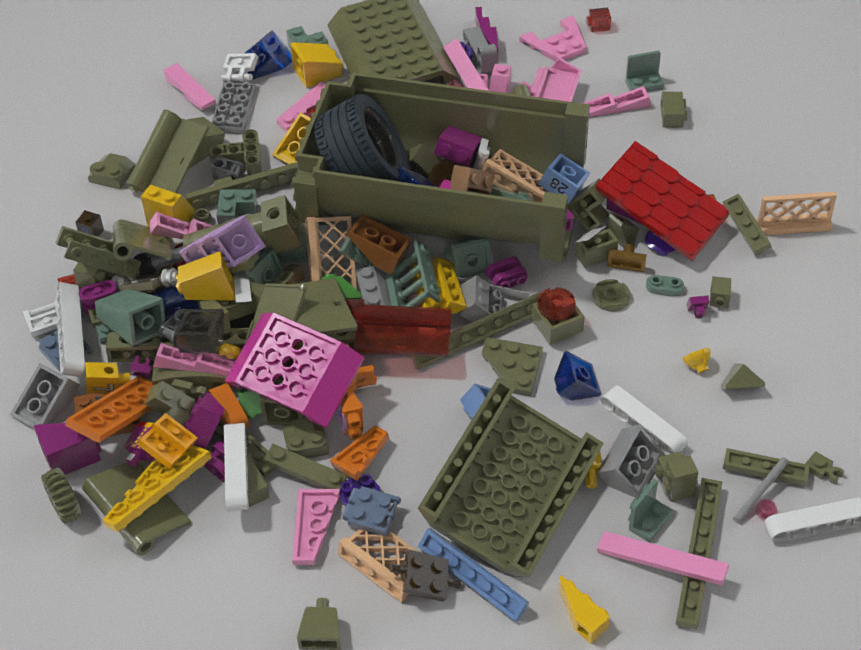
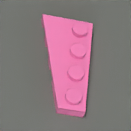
(307, 101)
(313, 518)

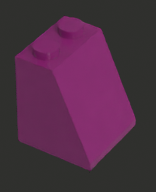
(458, 146)
(66, 448)

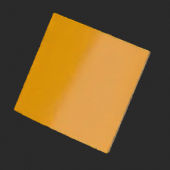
(167, 441)

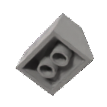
(373, 286)
(630, 461)

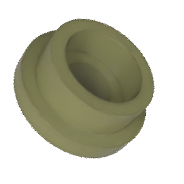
(203, 215)

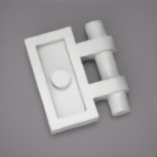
(239, 62)

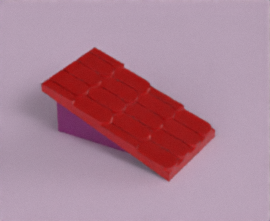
(662, 200)

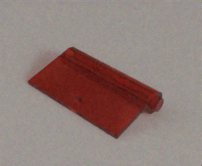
(403, 330)

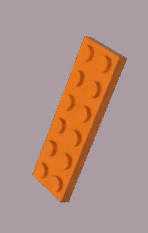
(112, 411)

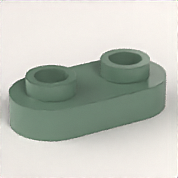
(665, 285)

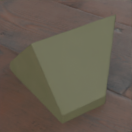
(623, 229)
(741, 377)

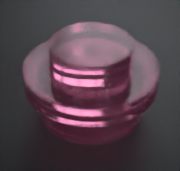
(766, 508)

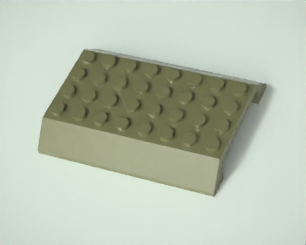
(390, 41)
(508, 482)

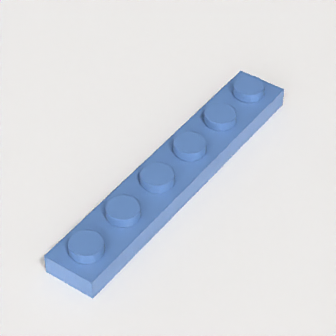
(475, 575)

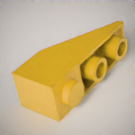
(584, 614)

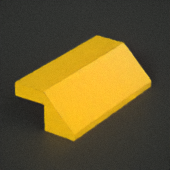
(448, 284)

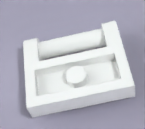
(482, 155)
(41, 319)

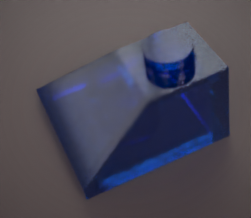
(576, 378)

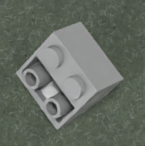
(480, 299)

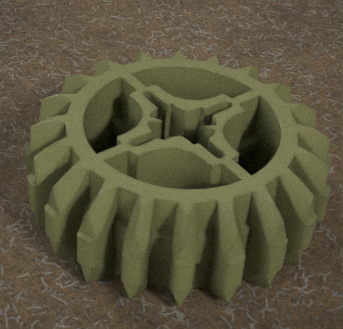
(61, 495)

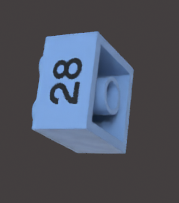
(564, 177)

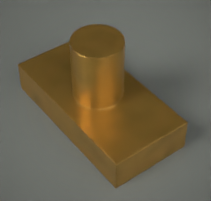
(627, 259)

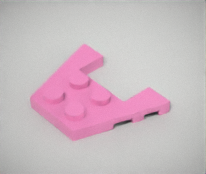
(563, 45)

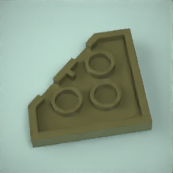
(514, 362)

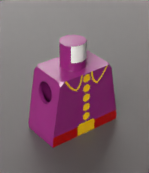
(136, 452)

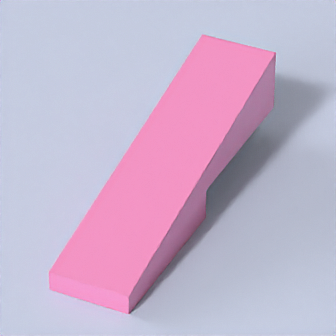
(192, 89)
(627, 101)
(171, 227)
(171, 358)

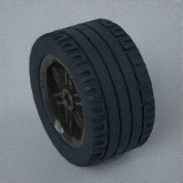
(360, 140)

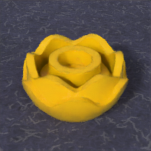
(229, 350)

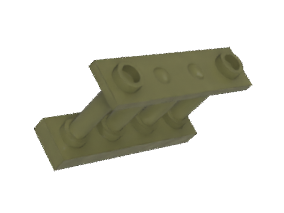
(94, 252)

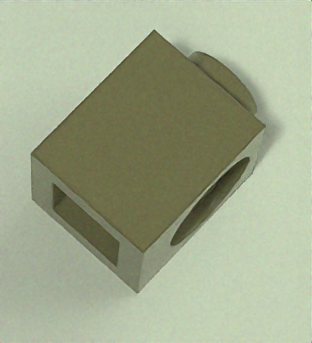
(720, 291)

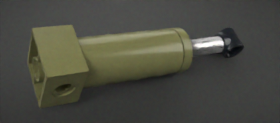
(275, 224)

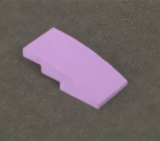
(235, 241)

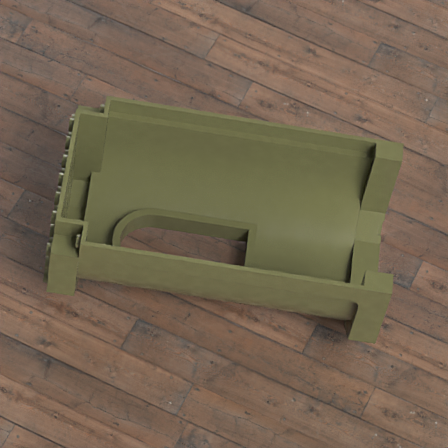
(520, 125)

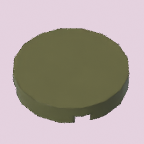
(611, 295)

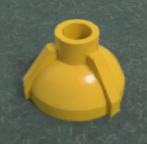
(698, 360)

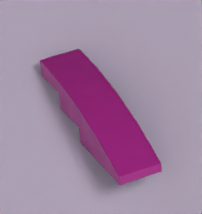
(489, 33)

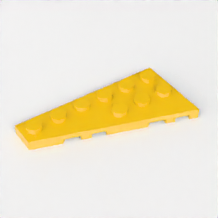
(153, 485)

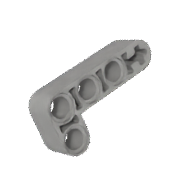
(484, 55)

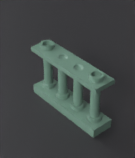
(396, 281)

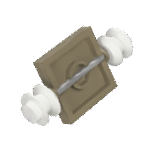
(148, 282)

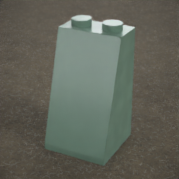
(132, 315)

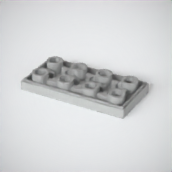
(234, 107)

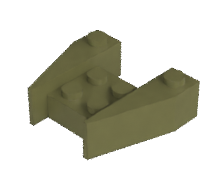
(233, 309)

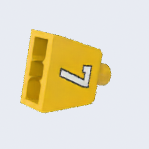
(103, 377)

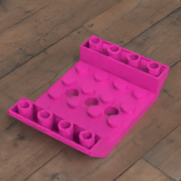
(314, 381)

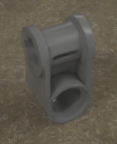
(224, 168)
(168, 328)

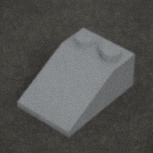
(44, 396)

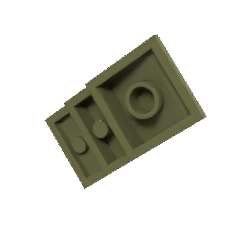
(196, 378)

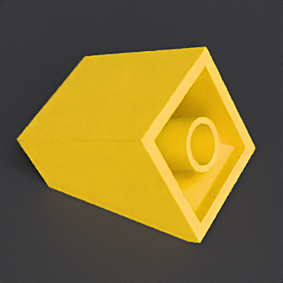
(315, 63)
(167, 203)
(206, 279)

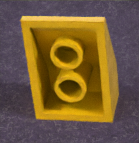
(291, 141)

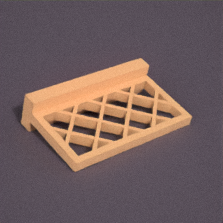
(511, 179)
(796, 222)
(314, 249)
(375, 567)

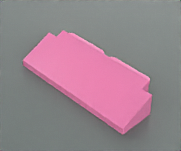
(556, 82)

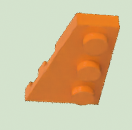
(360, 453)

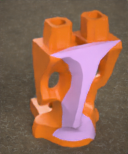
(350, 408)

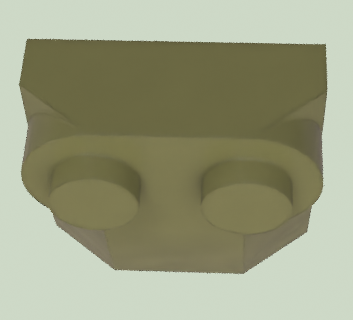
(111, 171)
(305, 438)

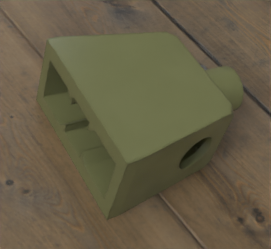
(319, 627)

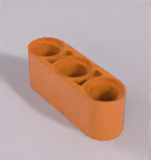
(233, 411)

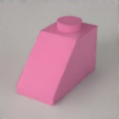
(500, 78)

